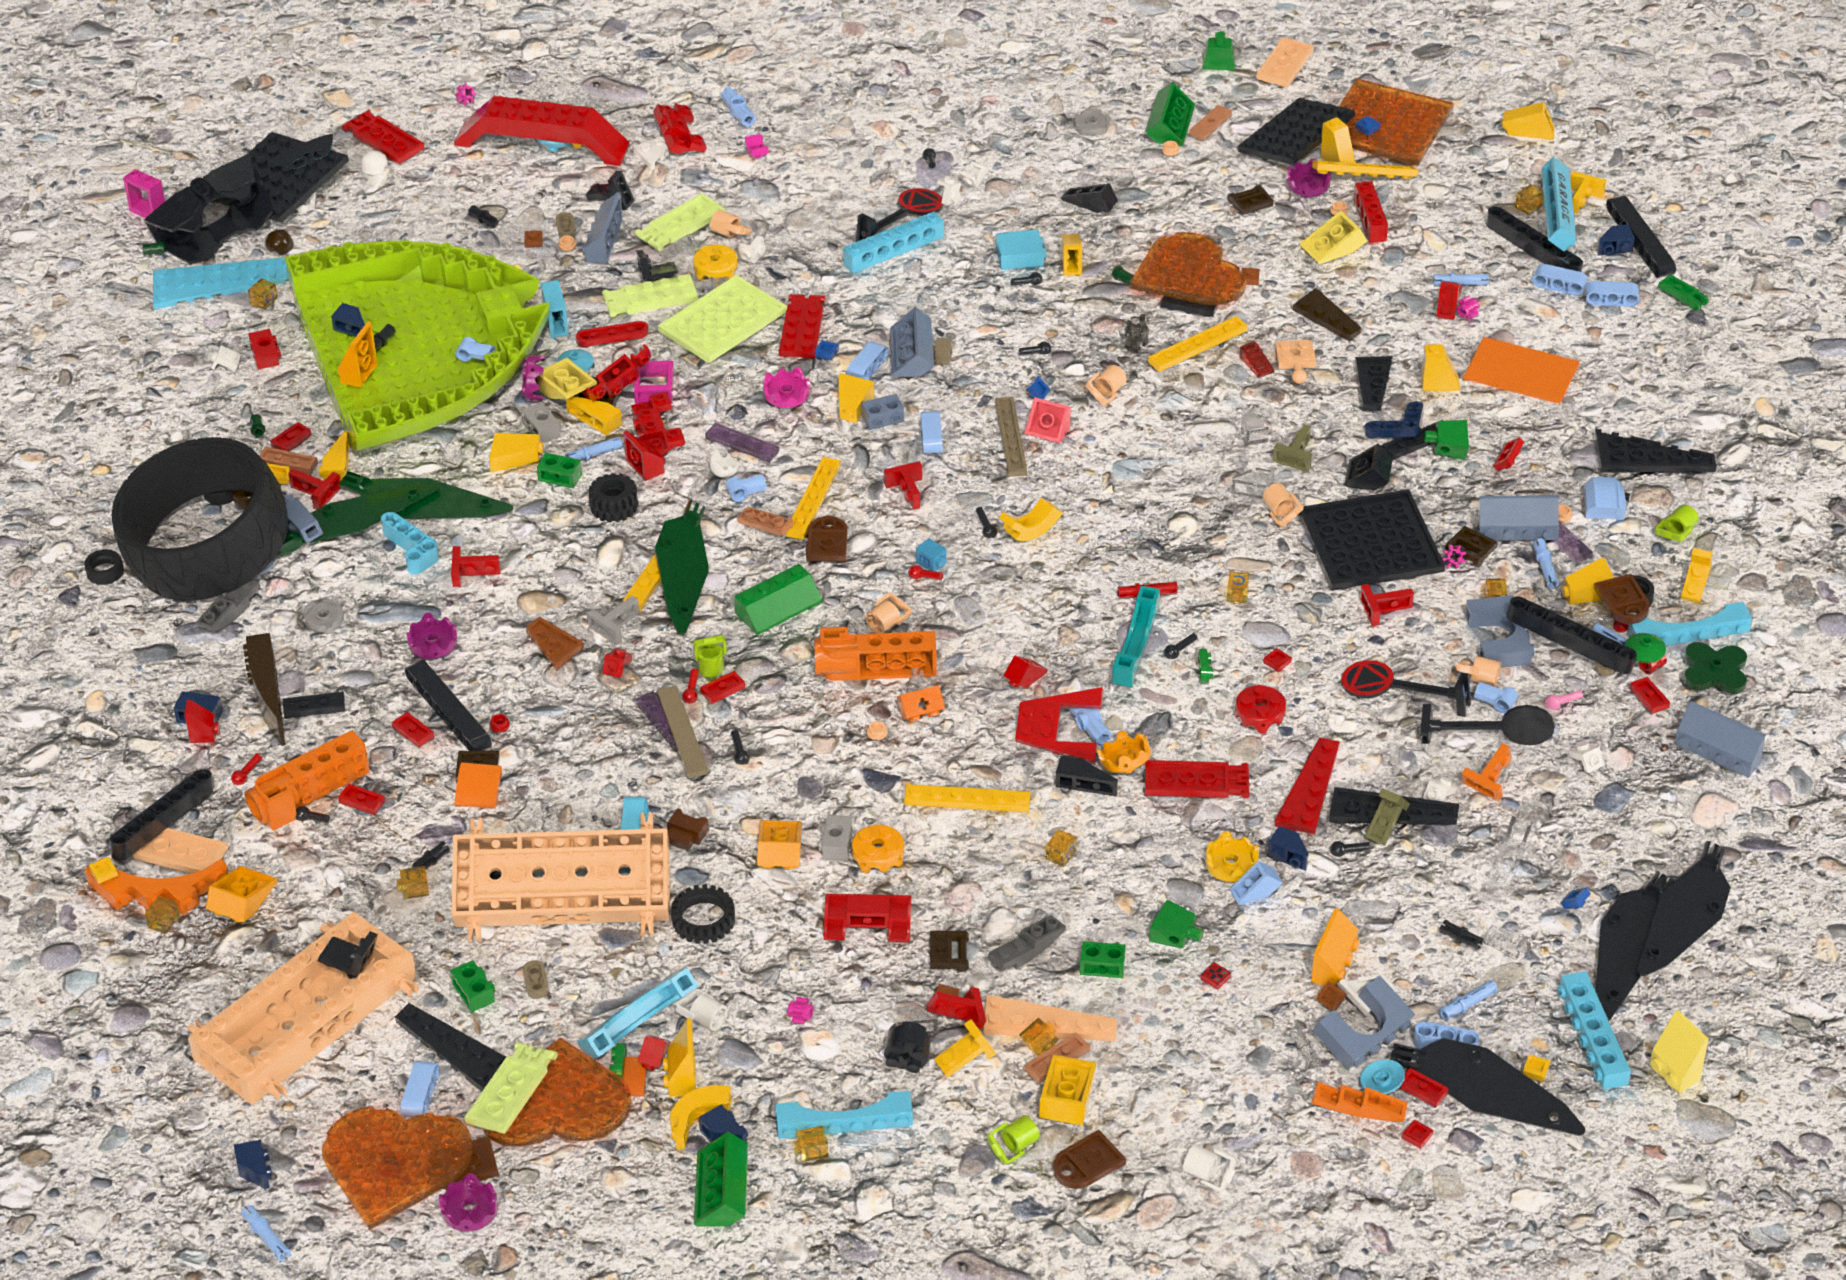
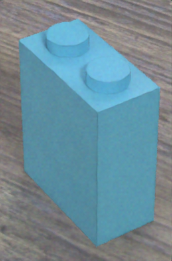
(1020, 249)
(557, 316)

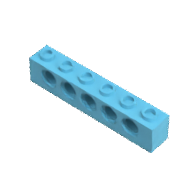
(893, 242)
(1594, 1030)

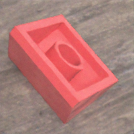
(1048, 420)

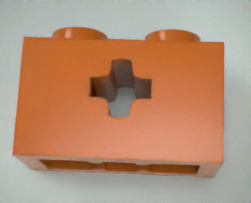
(930, 696)

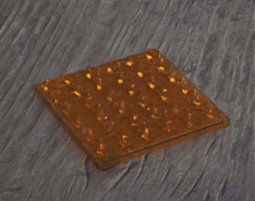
(1405, 118)

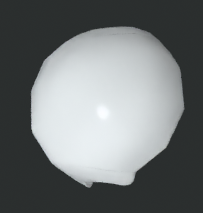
(374, 162)
(723, 466)

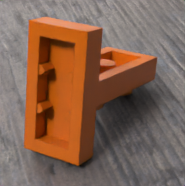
(1486, 781)

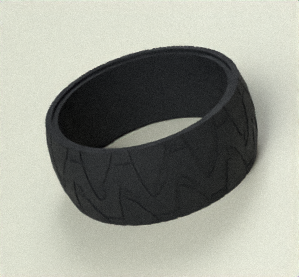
(178, 477)

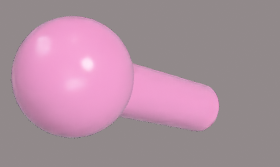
(1553, 702)

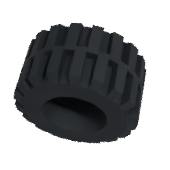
(613, 497)

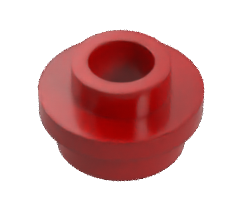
(499, 723)

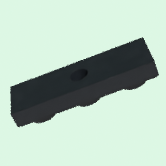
(1182, 305)

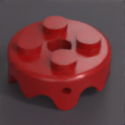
(1263, 715)

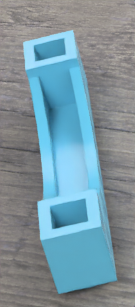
(1730, 621)
(624, 1021)
(888, 1113)

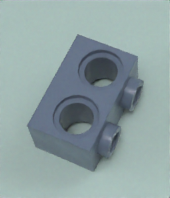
(882, 411)

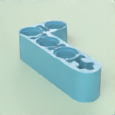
(420, 548)
(632, 809)

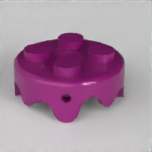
(1306, 181)
(529, 374)
(431, 629)
(468, 1192)

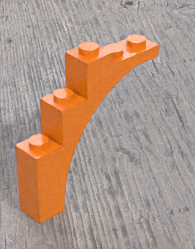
(181, 889)

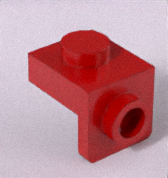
(615, 662)

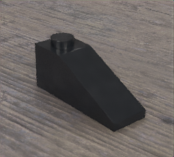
(1093, 197)
(1082, 776)

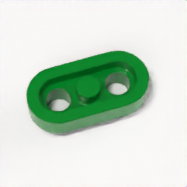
(1204, 661)
(618, 1055)

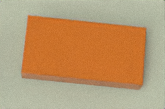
(635, 1076)

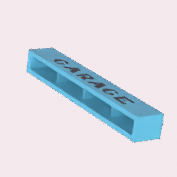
(1558, 204)

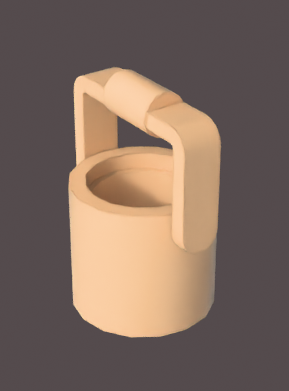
(728, 224)
(1107, 384)
(1282, 504)
(886, 613)
(1482, 670)

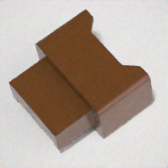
(686, 830)

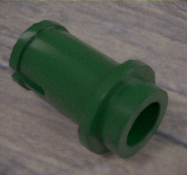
(154, 248)
(1121, 274)
(257, 427)

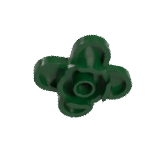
(1715, 668)

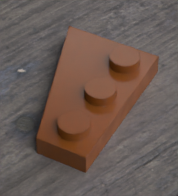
(553, 641)

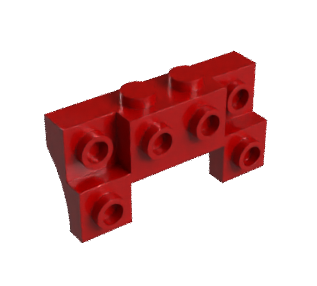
(675, 129)
(618, 375)
(650, 425)
(867, 911)

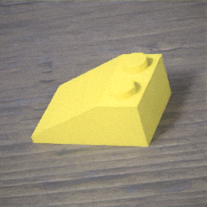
(1334, 239)
(564, 380)
(1680, 1053)

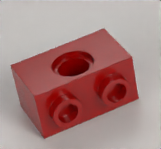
(264, 348)

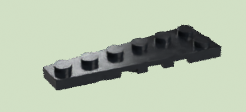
(1361, 806)
(463, 1052)

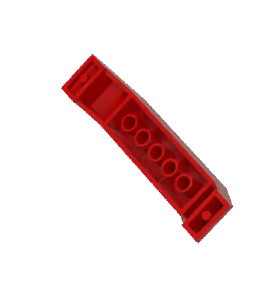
(546, 122)

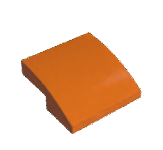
(478, 785)

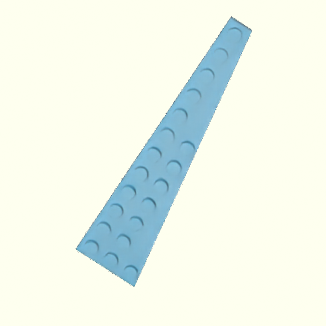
(207, 280)

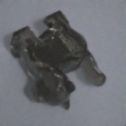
(1136, 334)

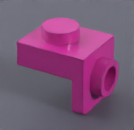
(755, 146)

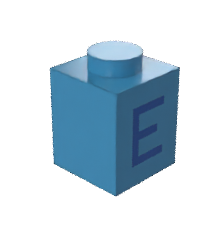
(931, 555)

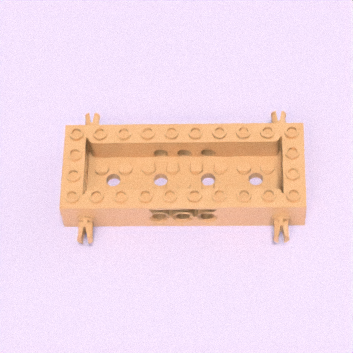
(560, 893)
(291, 999)

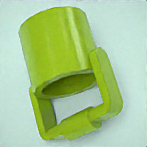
(1678, 524)
(710, 655)
(1016, 1137)

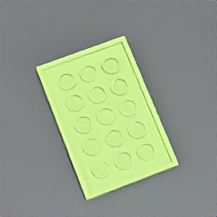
(722, 318)

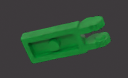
(1683, 292)

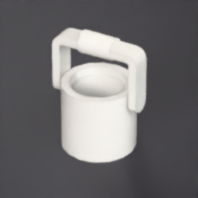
(704, 1009)
(1205, 1163)

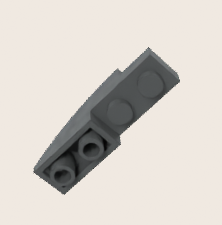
(228, 608)
(1030, 944)

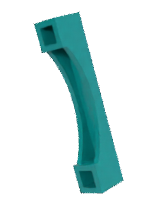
(1130, 657)

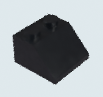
(1369, 469)

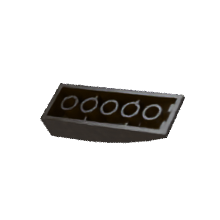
(264, 681)

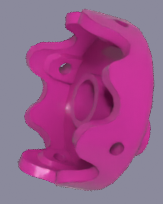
(794, 381)

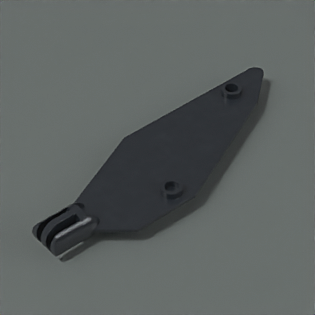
(1686, 911)
(1622, 942)
(1488, 1084)

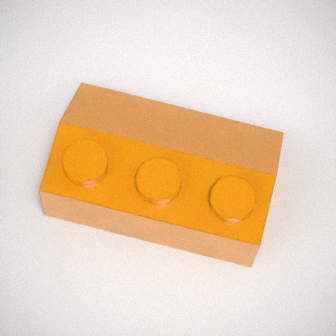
(1335, 950)

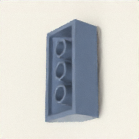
(604, 231)
(912, 345)
(1519, 517)
(1720, 739)

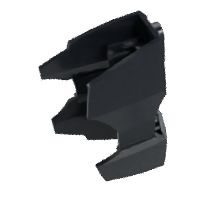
(181, 216)

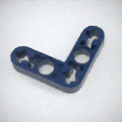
(1412, 418)

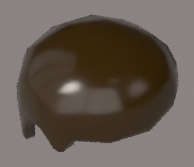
(279, 241)
(242, 498)

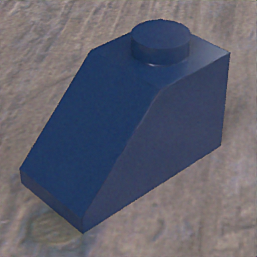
(347, 320)

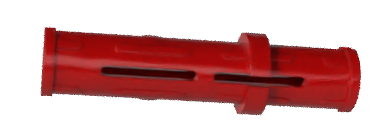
(1133, 590)

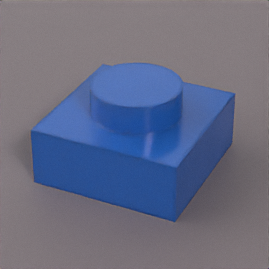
(1367, 125)
(826, 350)
(1038, 388)
(1575, 898)

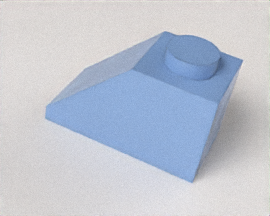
(1256, 884)

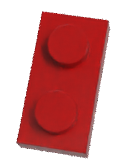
(291, 437)
(1508, 454)
(722, 687)
(1649, 695)
(412, 729)
(361, 799)
(1424, 1088)

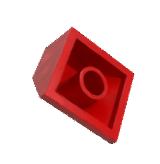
(643, 457)

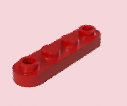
(612, 333)

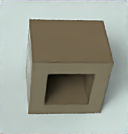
(943, 351)

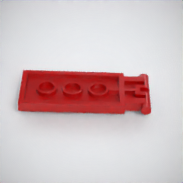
(384, 136)
(802, 326)
(1196, 779)

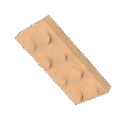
(1285, 62)
(182, 851)

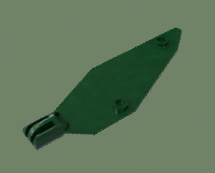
(445, 503)
(358, 513)
(682, 565)

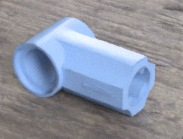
(471, 349)
(741, 488)
(1502, 699)

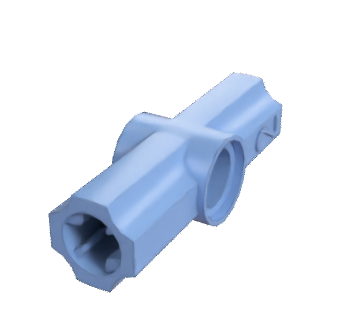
(738, 106)
(1091, 722)

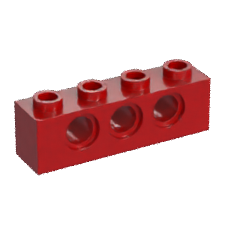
(1370, 212)

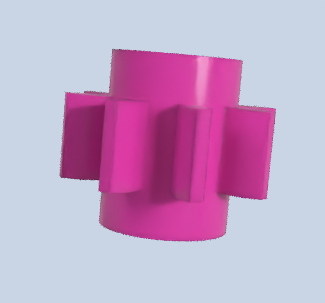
(462, 90)
(1468, 307)
(1458, 559)
(800, 1010)

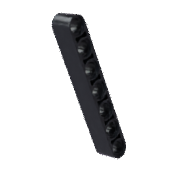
(1530, 240)
(1645, 241)
(1571, 635)
(448, 706)
(161, 815)

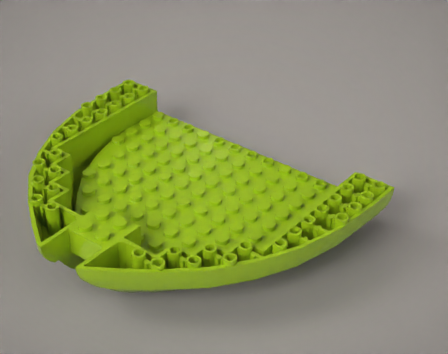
(433, 302)

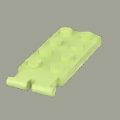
(679, 222)
(650, 295)
(510, 1088)

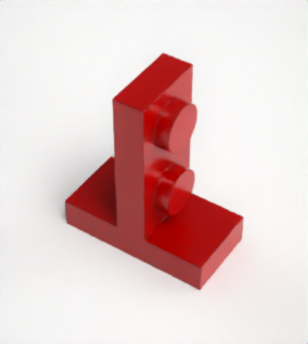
(1448, 299)
(905, 478)
(320, 490)
(472, 565)
(1384, 602)
(959, 1007)

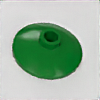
(1647, 647)

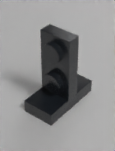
(615, 184)

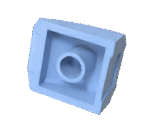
(1604, 498)

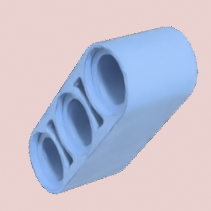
(1559, 279)
(1612, 293)
(868, 360)
(931, 432)
(1431, 1032)
(419, 1088)

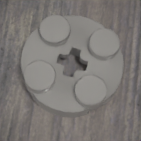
(1098, 126)
(325, 624)

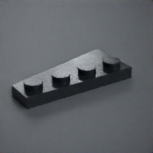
(1373, 380)

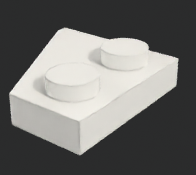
(652, 151)
(1354, 987)

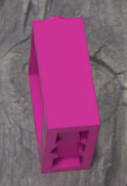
(134, 183)
(654, 369)

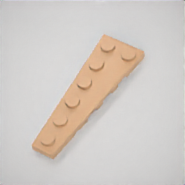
(1013, 1016)

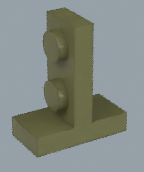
(1294, 454)
(1386, 816)

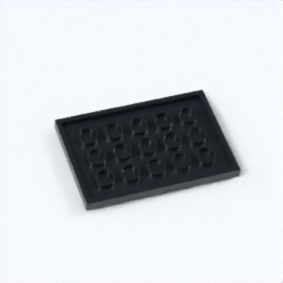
(1293, 131)

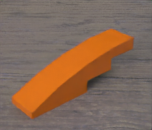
(1363, 1104)

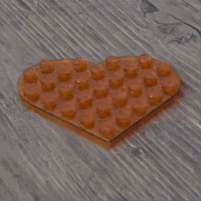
(1189, 269)
(573, 1101)
(394, 1161)

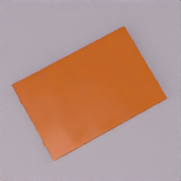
(1521, 370)

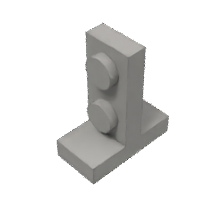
(610, 624)

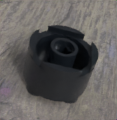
(907, 1046)

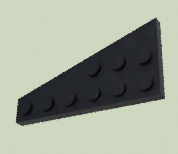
(1646, 455)

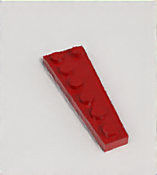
(1306, 799)

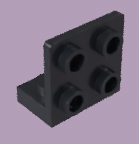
(651, 272)
(348, 956)

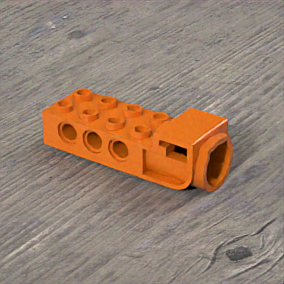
(874, 656)
(306, 779)

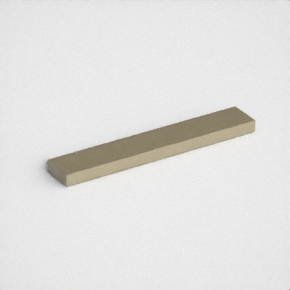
(1010, 437)
(682, 732)

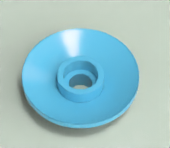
(553, 146)
(579, 357)
(1383, 1076)

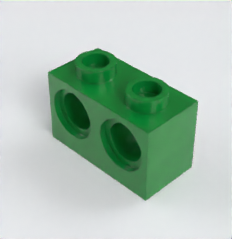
(559, 470)
(1102, 959)
(472, 986)

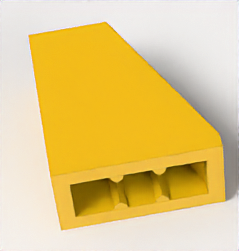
(1529, 121)
(1336, 142)
(1071, 254)
(1438, 370)
(851, 394)
(514, 450)
(1580, 585)

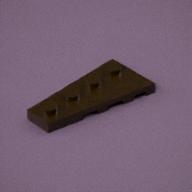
(1325, 313)

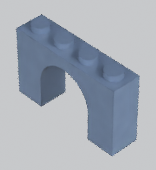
(302, 522)
(1492, 612)
(1352, 1046)

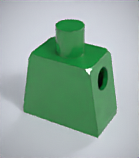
(1219, 53)
(1449, 438)
(1174, 926)

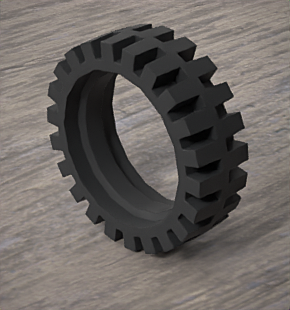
(703, 932)

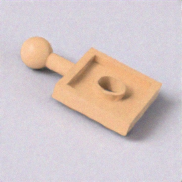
(1304, 359)

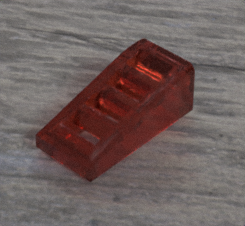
(1252, 354)

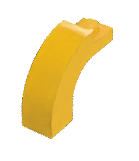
(1034, 523)
(692, 1106)

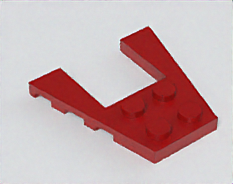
(1040, 723)

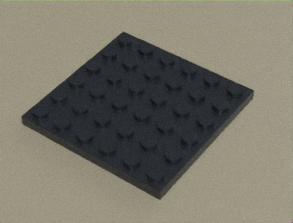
(288, 186)
(1371, 539)

